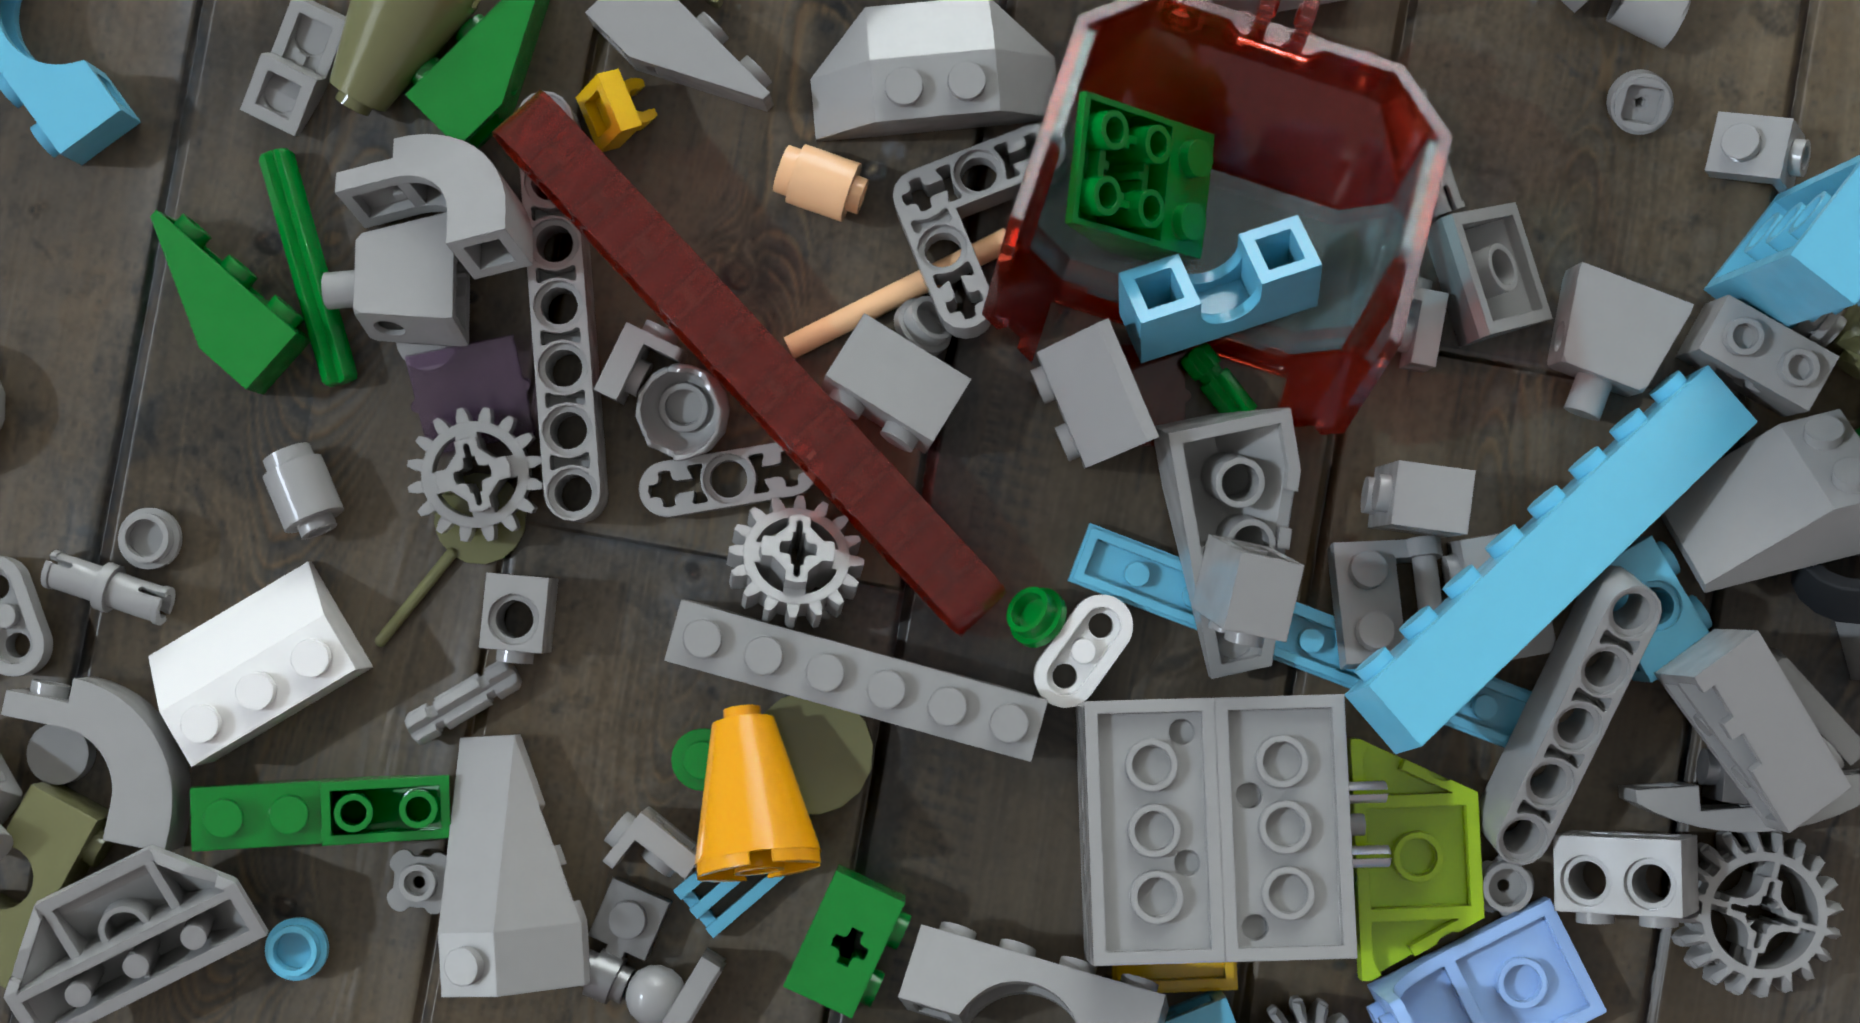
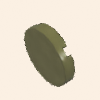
(826, 750)

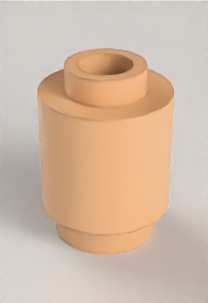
(820, 182)

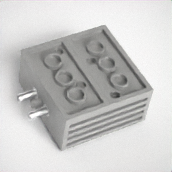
(1219, 830)

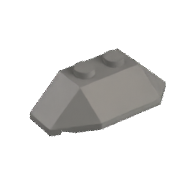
(931, 72)
(126, 936)

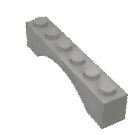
(856, 680)

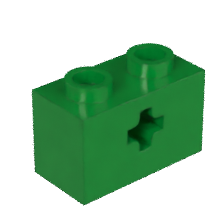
(819, 967)

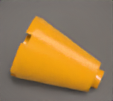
(752, 804)

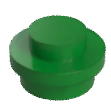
(1036, 616)
(690, 758)

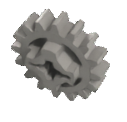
(467, 445)
(766, 570)

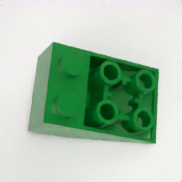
(1138, 181)

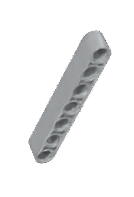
(553, 342)

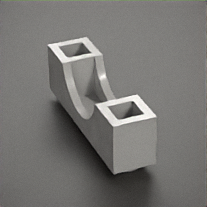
(958, 977)

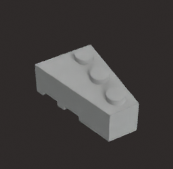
(1755, 726)

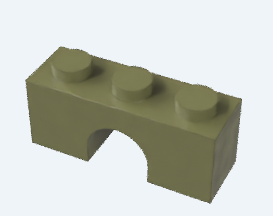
(61, 840)

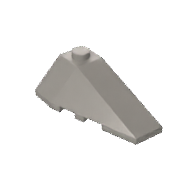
(1232, 481)
(504, 893)

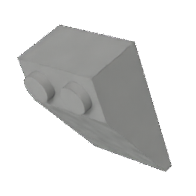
(1773, 504)

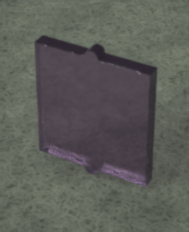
(470, 378)

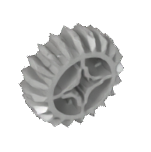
(1751, 935)

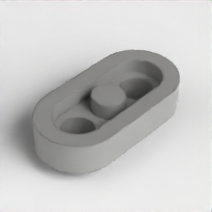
(24, 615)

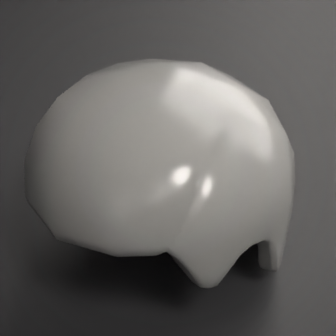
(682, 411)

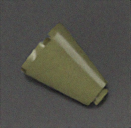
(387, 44)

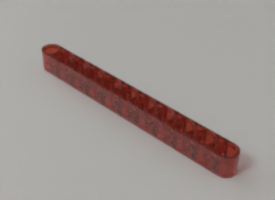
(748, 362)

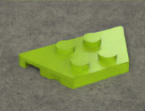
(1434, 865)

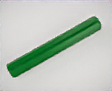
(307, 266)

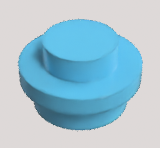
(296, 948)

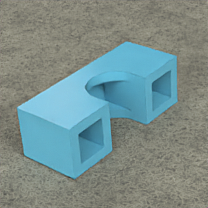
(1264, 280)

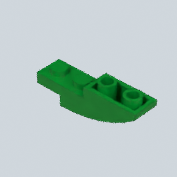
(320, 812)

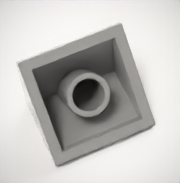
(1487, 272)

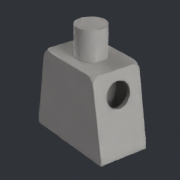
(405, 285)
(1610, 336)

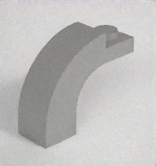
(445, 174)
(142, 755)

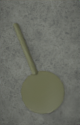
(476, 551)

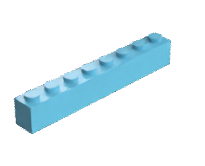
(1549, 560)

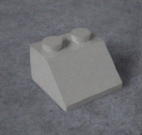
(1094, 395)

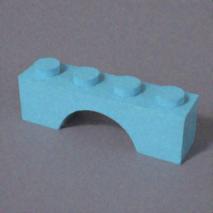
(71, 102)

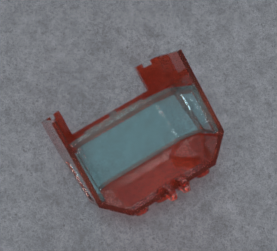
(1295, 134)

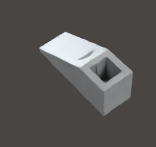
(677, 47)

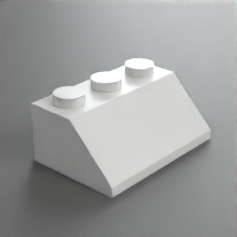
(255, 665)

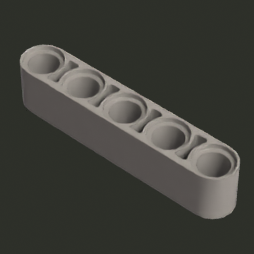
(1564, 686)

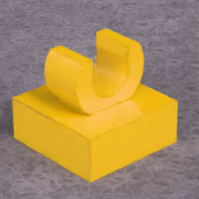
(610, 110)

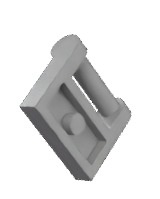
(1369, 595)

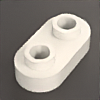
(1083, 651)

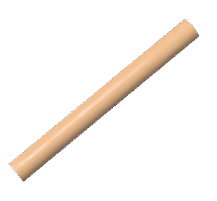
(882, 300)

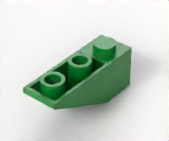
(482, 74)
(228, 317)

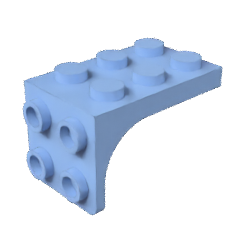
(1500, 973)

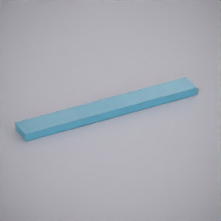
(1156, 584)

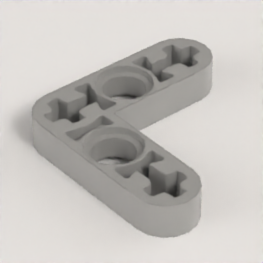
(945, 222)

